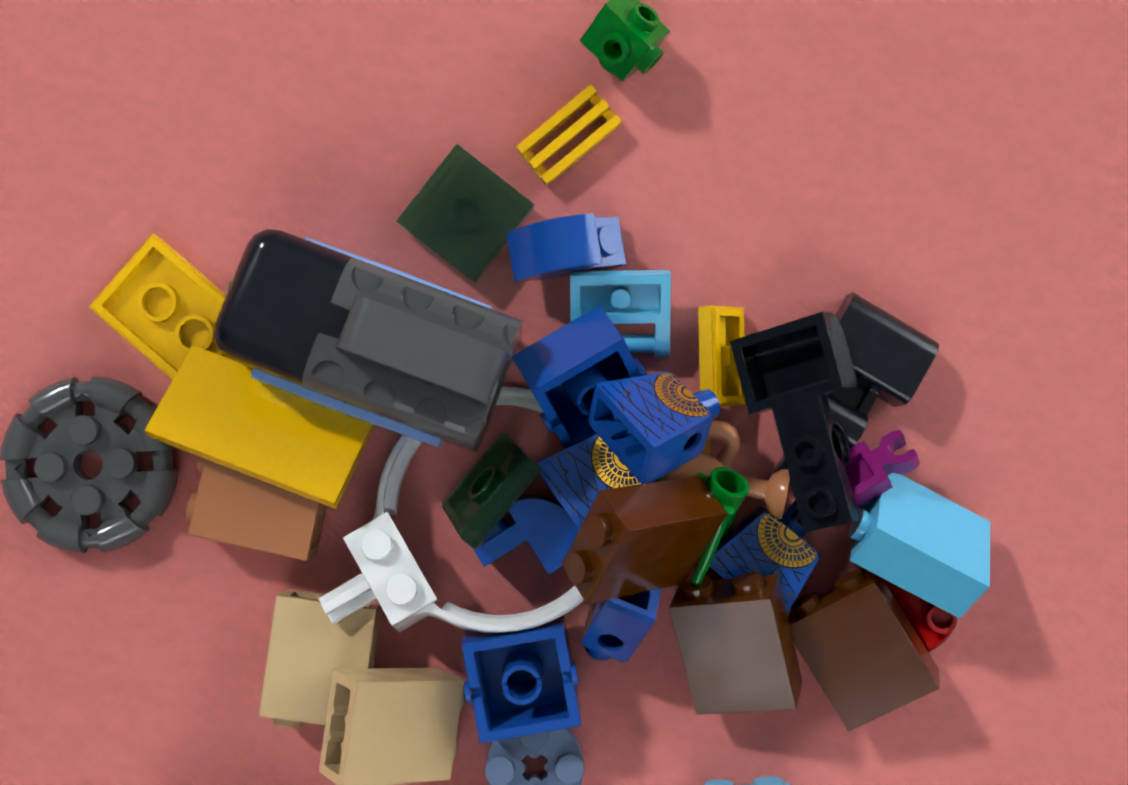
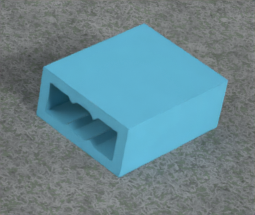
(924, 545)

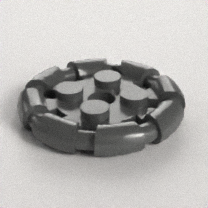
(61, 473)

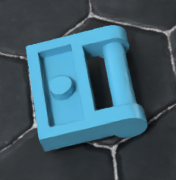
(628, 299)

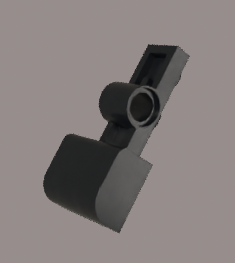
(887, 363)
(791, 374)

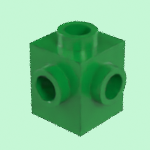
(626, 37)

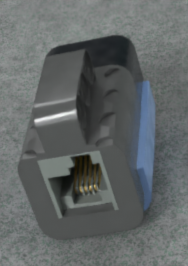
(366, 339)

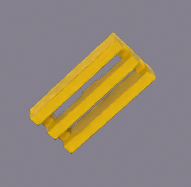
(600, 108)
(716, 360)

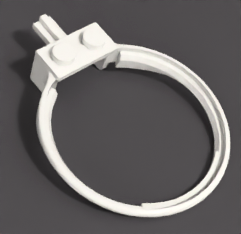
(394, 575)

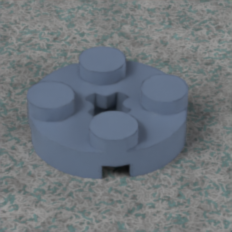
(559, 747)

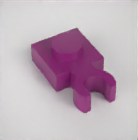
(870, 469)

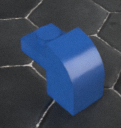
(565, 246)
(539, 522)

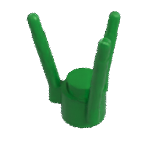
(730, 490)

